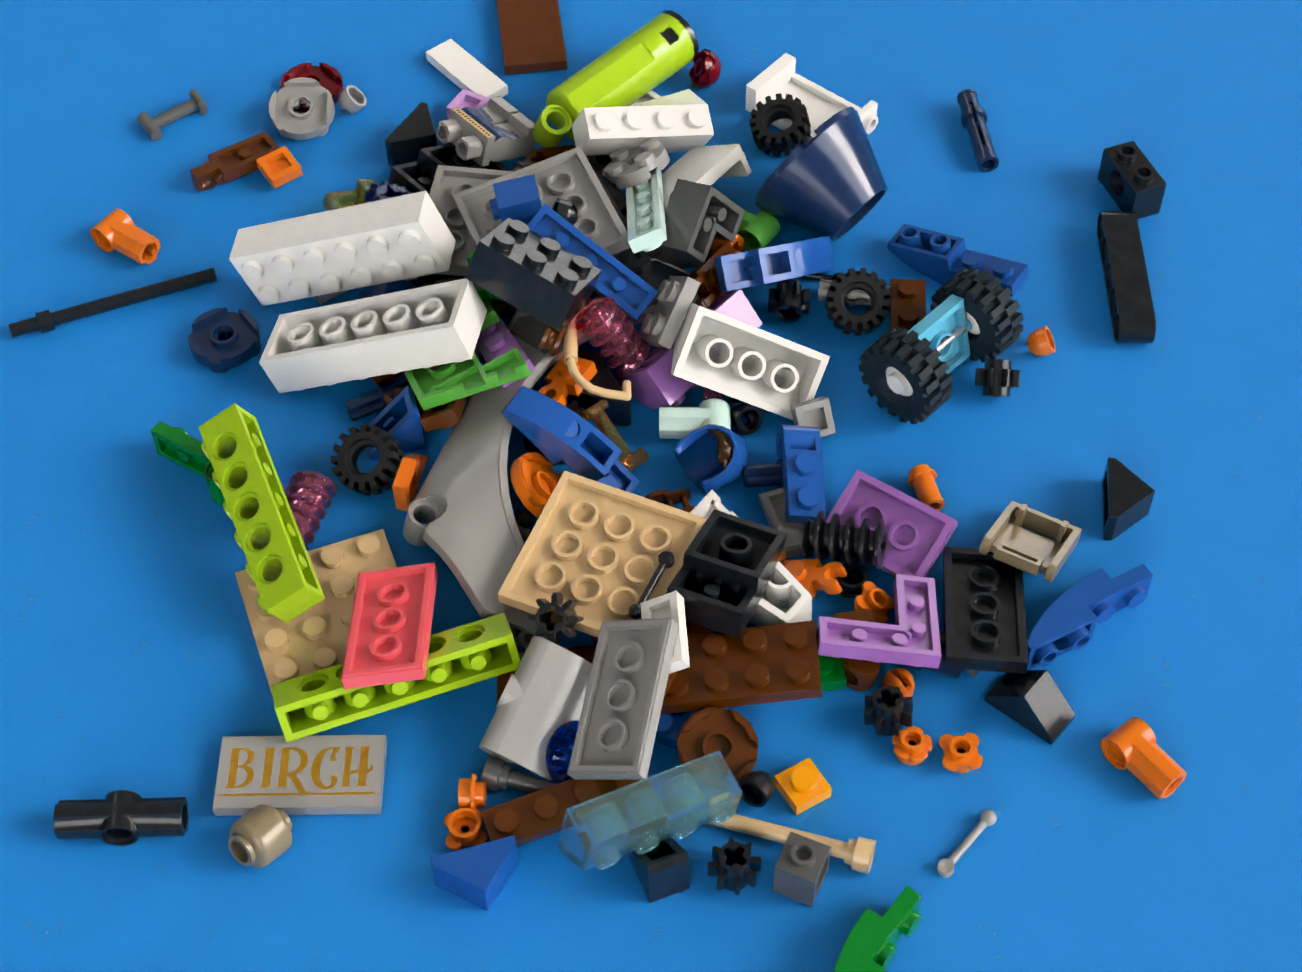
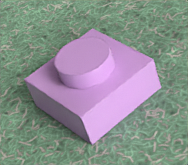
(467, 99)

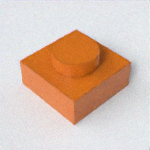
(279, 167)

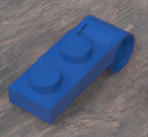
(801, 472)

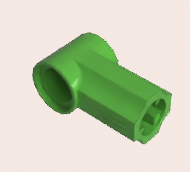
(758, 229)

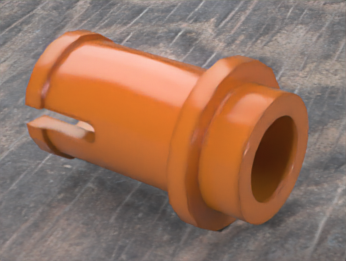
(923, 481)

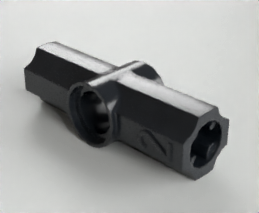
(121, 818)

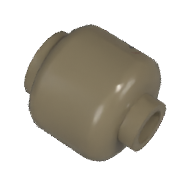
(260, 836)

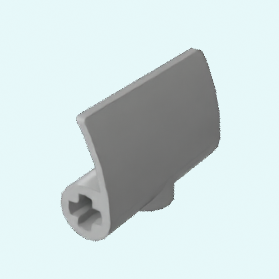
(535, 702)

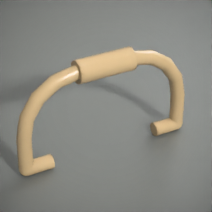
(570, 357)

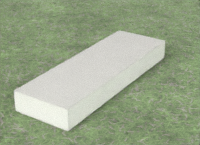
(465, 70)

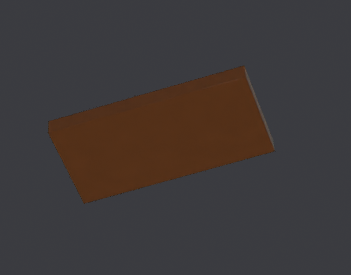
(531, 36)

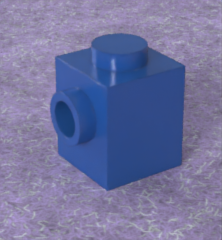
(516, 199)

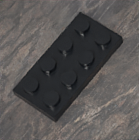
(983, 613)

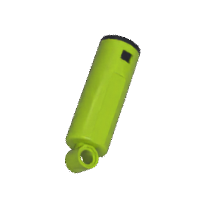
(619, 75)

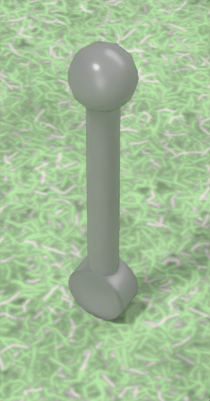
(946, 866)

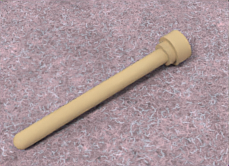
(856, 853)

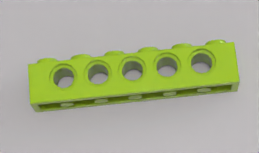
(260, 514)
(454, 661)

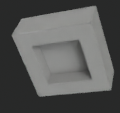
(814, 413)

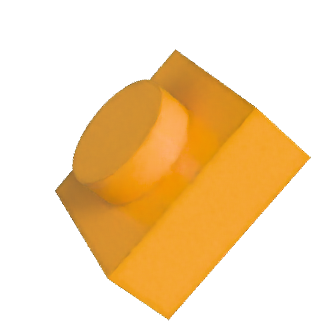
(802, 786)

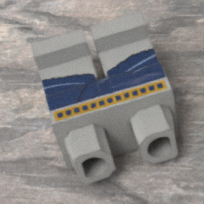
(488, 132)

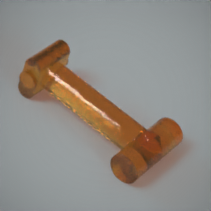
(604, 424)

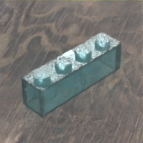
(649, 812)

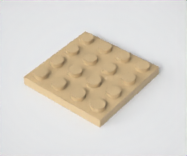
(597, 550)
(321, 633)

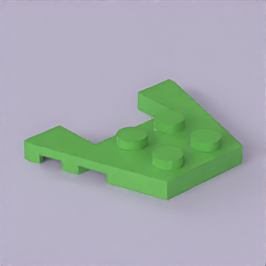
(459, 380)

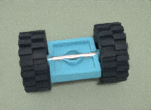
(966, 320)

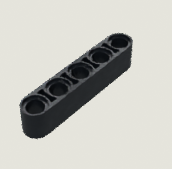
(1126, 277)

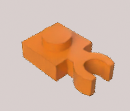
(562, 384)
(815, 576)

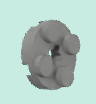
(306, 125)
(634, 165)

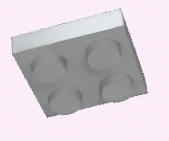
(674, 302)

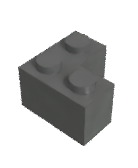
(696, 217)

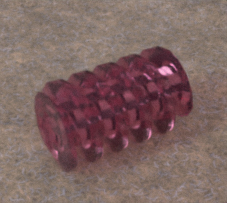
(614, 335)
(308, 498)

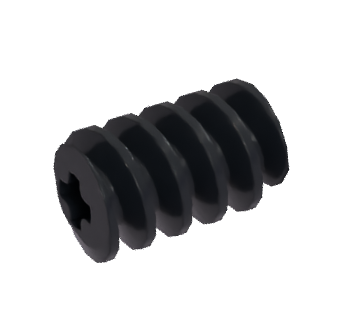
(844, 540)

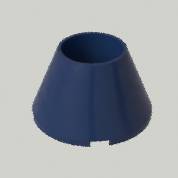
(827, 181)

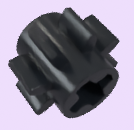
(789, 300)
(997, 377)
(557, 606)
(888, 710)
(734, 866)

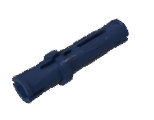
(974, 120)

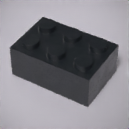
(533, 273)

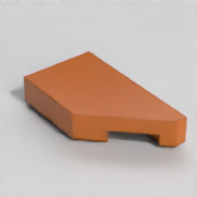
(408, 479)

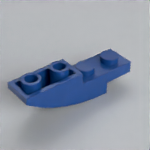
(944, 255)
(774, 263)
(568, 437)
(1073, 615)

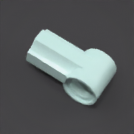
(680, 421)

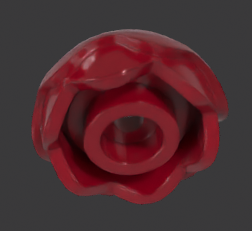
(705, 69)

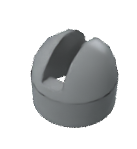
(351, 99)

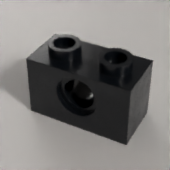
(1131, 180)

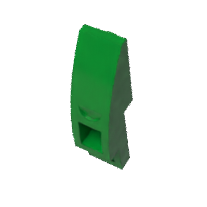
(874, 937)

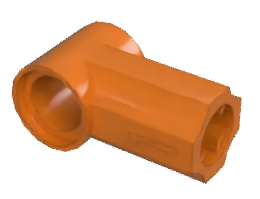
(120, 234)
(1136, 749)

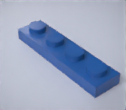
(615, 281)

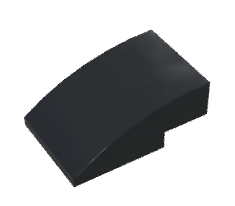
(421, 173)
(727, 571)

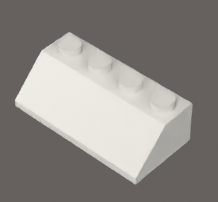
(745, 362)

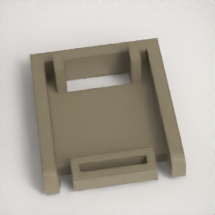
(1027, 549)

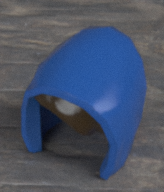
(712, 456)

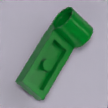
(186, 451)

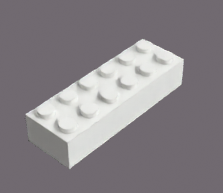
(343, 249)
(374, 336)

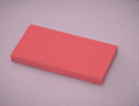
(390, 626)

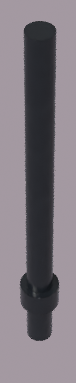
(46, 321)

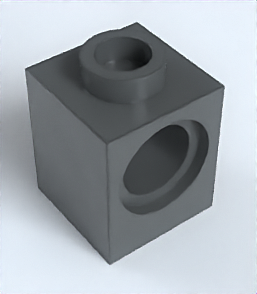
(801, 869)

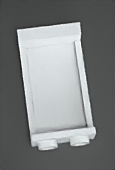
(819, 102)
(705, 166)

